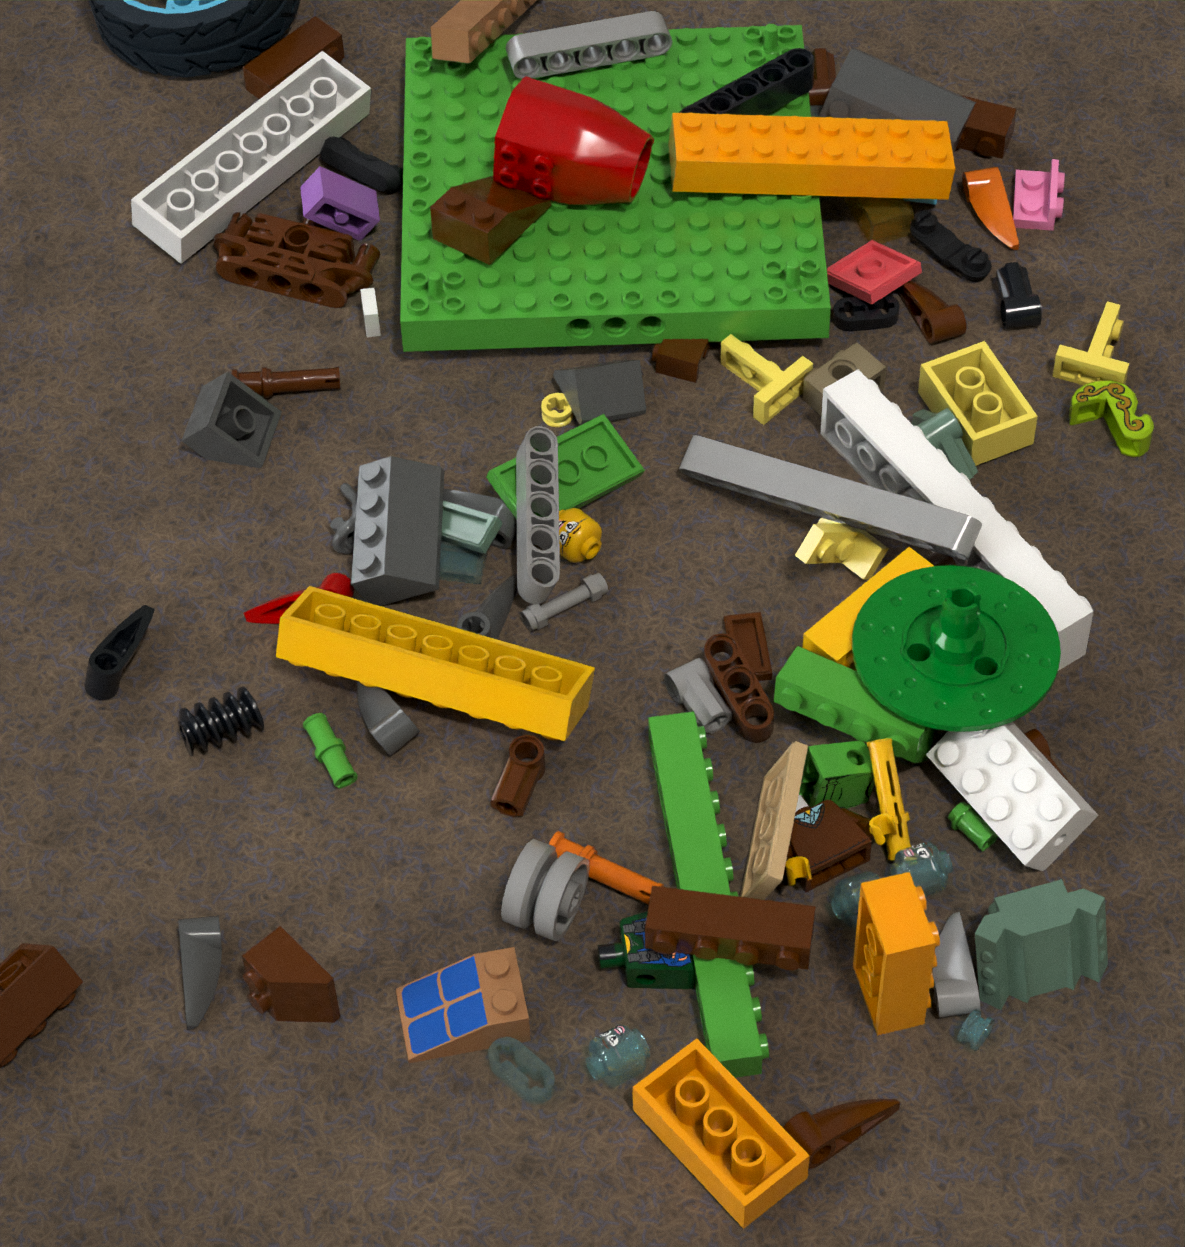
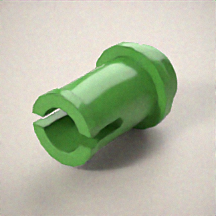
(972, 825)

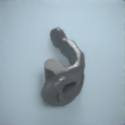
(344, 530)

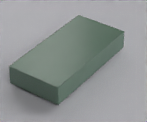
(468, 527)

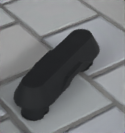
(361, 166)
(948, 249)

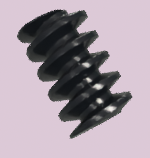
(219, 719)

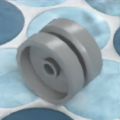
(545, 890)

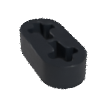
(866, 315)

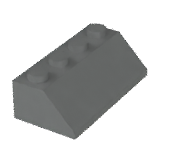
(882, 91)
(397, 530)

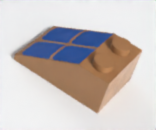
(464, 1006)

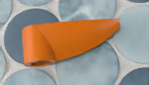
(989, 199)

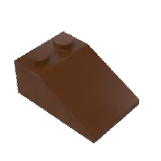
(484, 217)

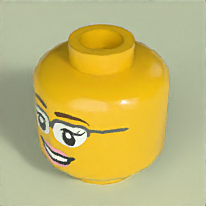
(578, 535)

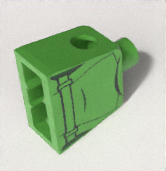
(837, 774)

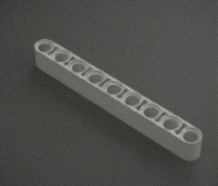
(831, 497)

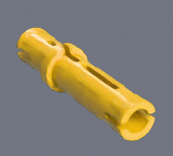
(889, 793)

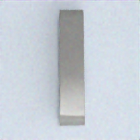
(588, 45)
(534, 529)

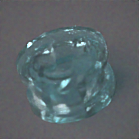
(975, 1030)

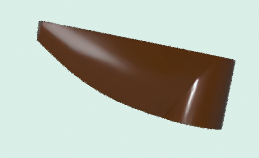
(931, 313)
(837, 1127)

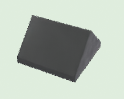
(603, 388)

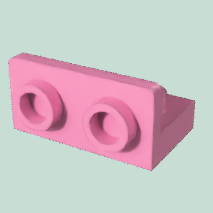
(1036, 198)

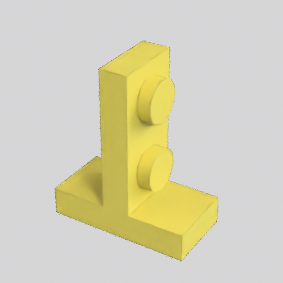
(1097, 363)
(775, 386)
(842, 544)

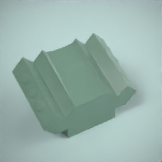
(1040, 942)

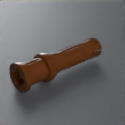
(268, 382)

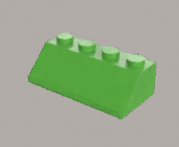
(842, 701)

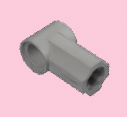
(695, 688)

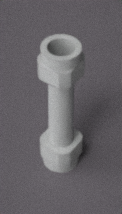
(537, 616)

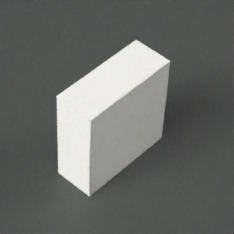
(370, 312)

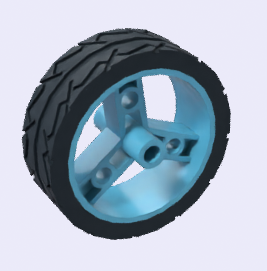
(191, 34)

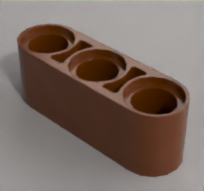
(738, 671)

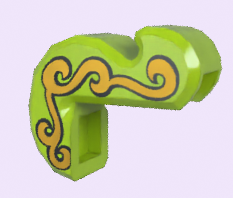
(1118, 407)

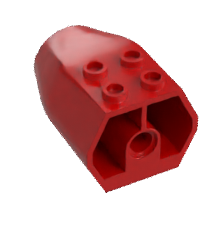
(568, 147)

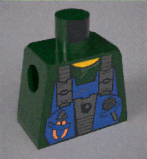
(645, 966)

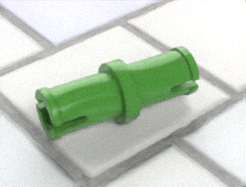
(330, 750)

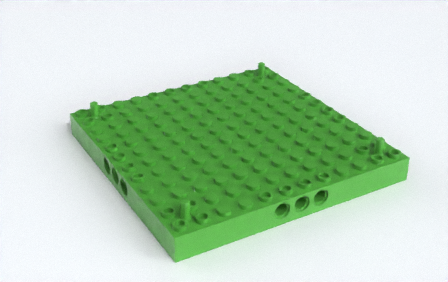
(614, 269)

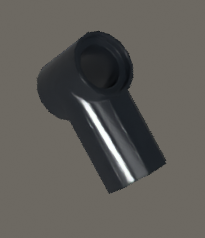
(1018, 303)

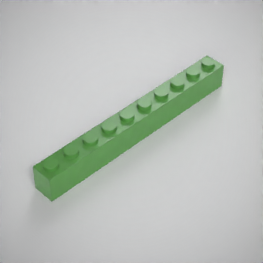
(699, 865)

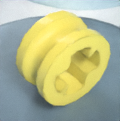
(552, 417)

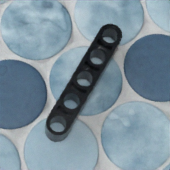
(763, 88)

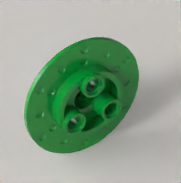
(956, 648)

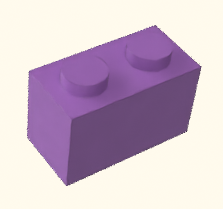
(339, 203)

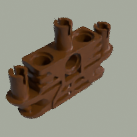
(293, 259)

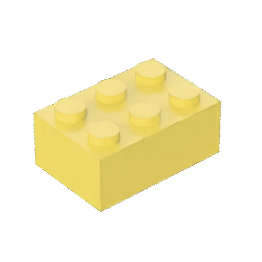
(982, 399)

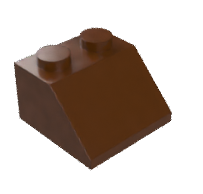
(289, 981)

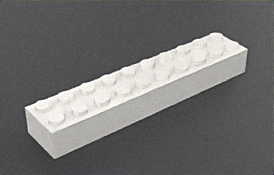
(901, 460)

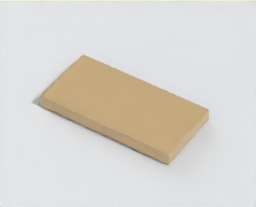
(774, 824)

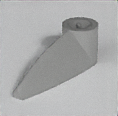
(954, 976)

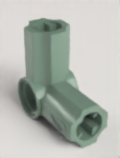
(945, 434)

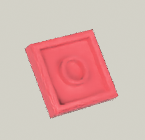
(872, 272)

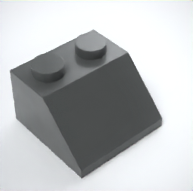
(231, 423)

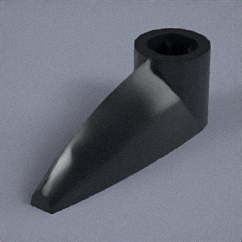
(114, 654)

